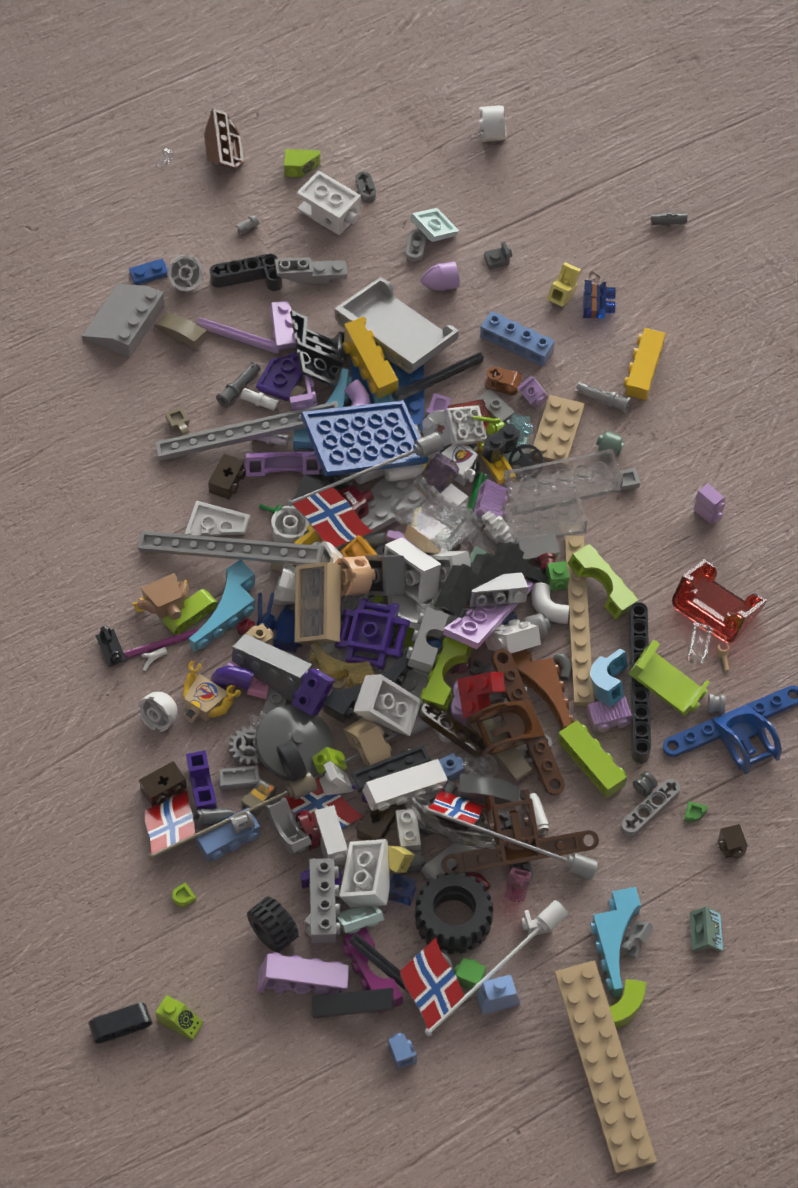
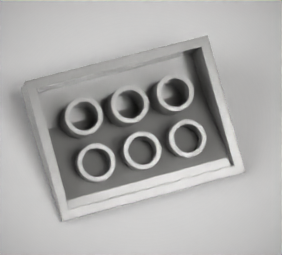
(125, 318)

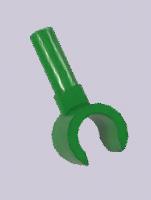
(272, 510)

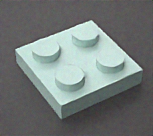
(434, 224)
(358, 917)

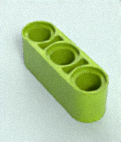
(195, 609)

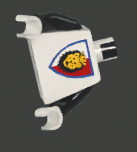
(466, 460)

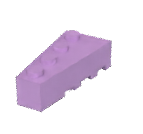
(302, 975)

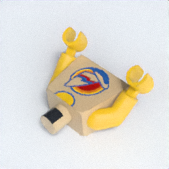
(204, 697)

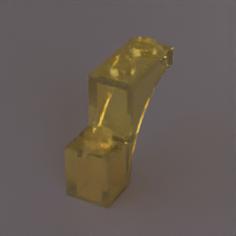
(352, 672)

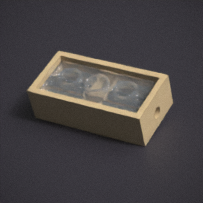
(317, 603)

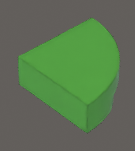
(695, 812)

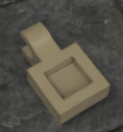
(178, 420)

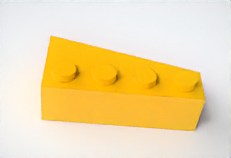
(369, 358)

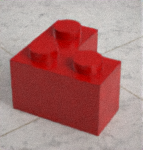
(475, 691)

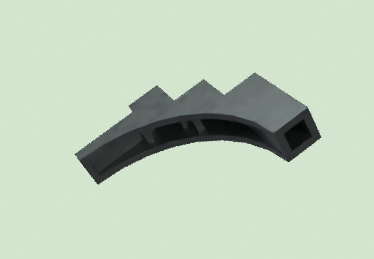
(484, 568)

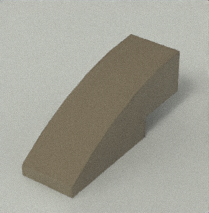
(182, 330)

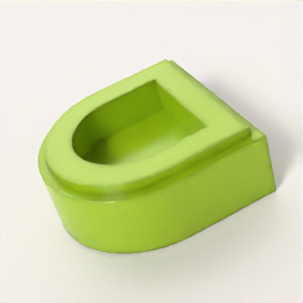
(183, 896)

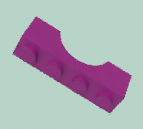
(360, 965)

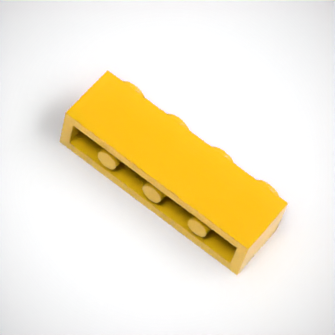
(645, 363)

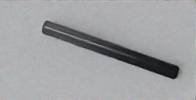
(438, 376)

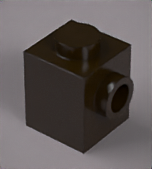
(732, 841)

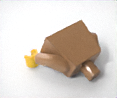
(163, 597)

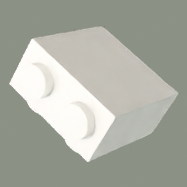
(514, 636)

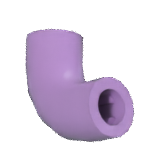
(357, 393)

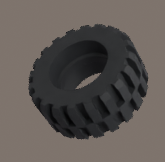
(454, 888)

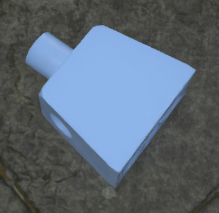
(499, 994)

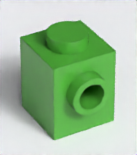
(558, 575)
(469, 973)

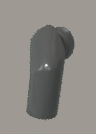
(565, 665)

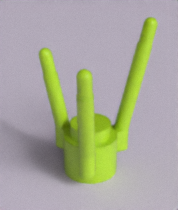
(493, 427)

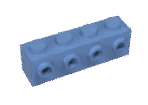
(517, 338)

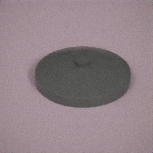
(286, 724)

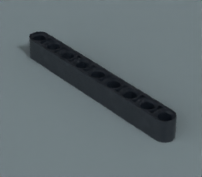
(638, 690)

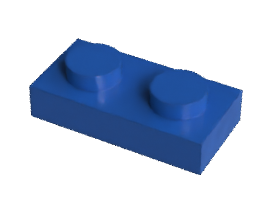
(148, 272)

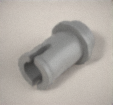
(248, 224)

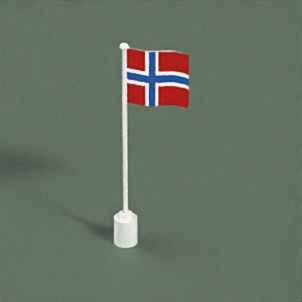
(435, 985)

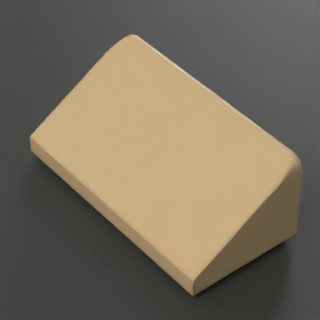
(420, 540)

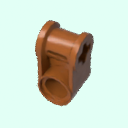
(504, 381)

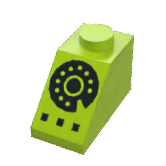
(300, 162)
(178, 1017)

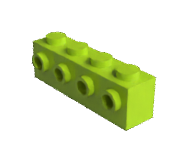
(592, 759)

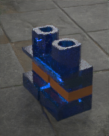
(595, 300)

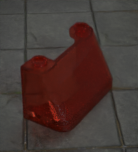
(713, 605)

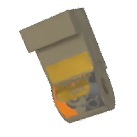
(261, 793)

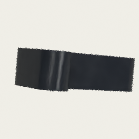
(246, 271)

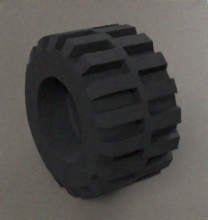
(272, 924)

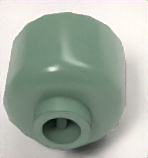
(610, 441)

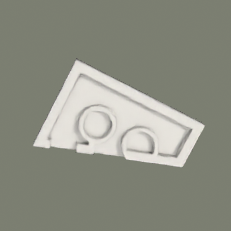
(216, 521)

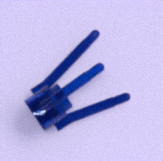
(268, 619)

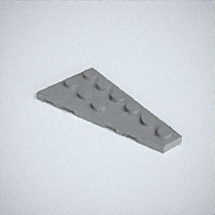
(380, 514)

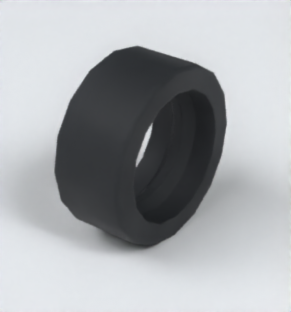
(291, 760)

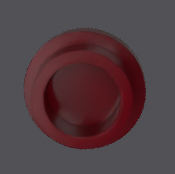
(244, 626)

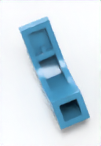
(605, 686)

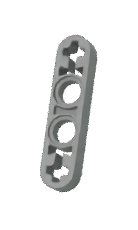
(649, 806)

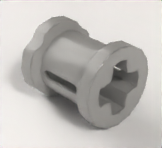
(242, 822)

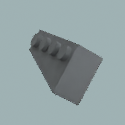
(270, 665)

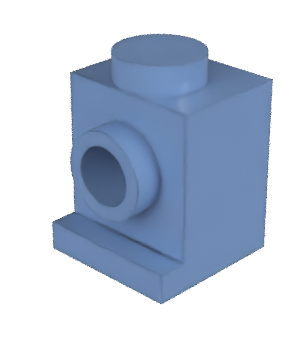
(454, 771)
(401, 1051)

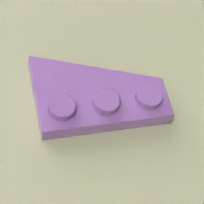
(282, 325)

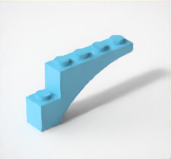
(301, 438)
(232, 608)
(609, 932)

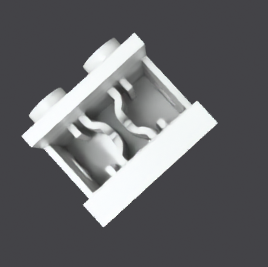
(329, 202)

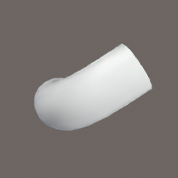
(543, 604)

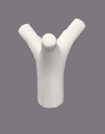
(153, 656)

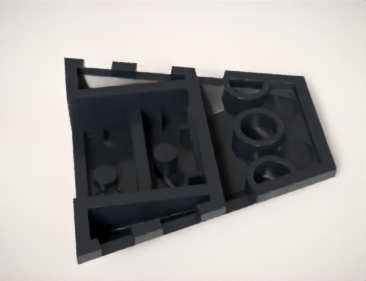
(317, 354)

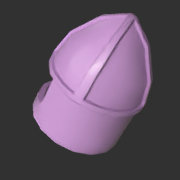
(441, 277)

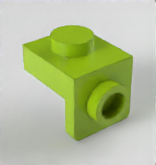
(326, 755)

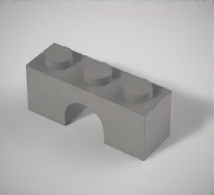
(422, 654)

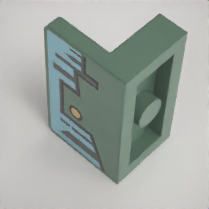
(706, 930)

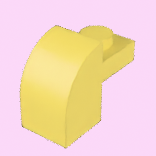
(565, 286)
(399, 859)

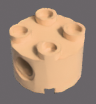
(355, 575)

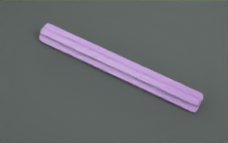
(237, 335)

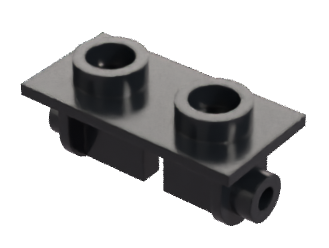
(110, 646)

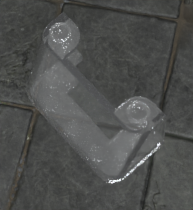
(435, 515)

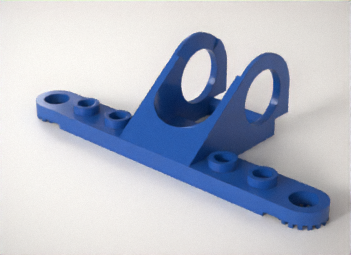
(737, 728)

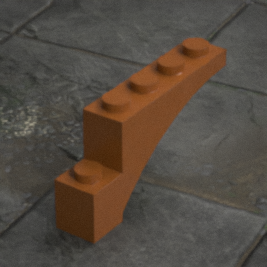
(544, 680)

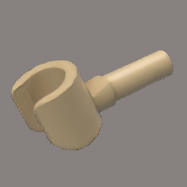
(724, 654)

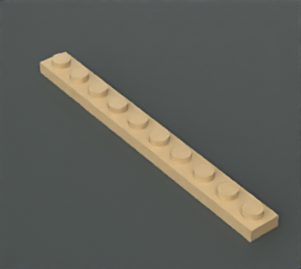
(579, 628)

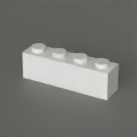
(403, 784)

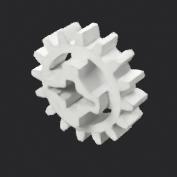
(497, 528)

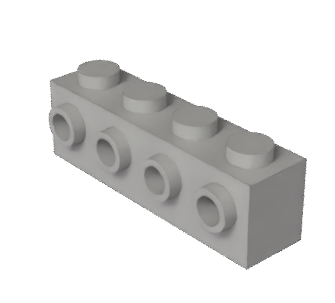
(322, 901)

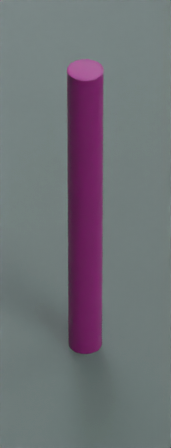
(159, 644)

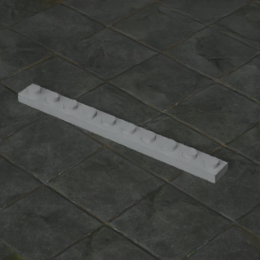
(235, 433)
(230, 548)

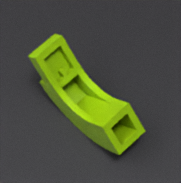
(630, 1003)

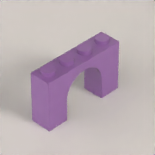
(302, 461)

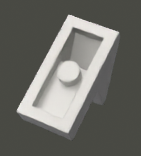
(335, 780)

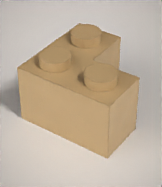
(368, 740)

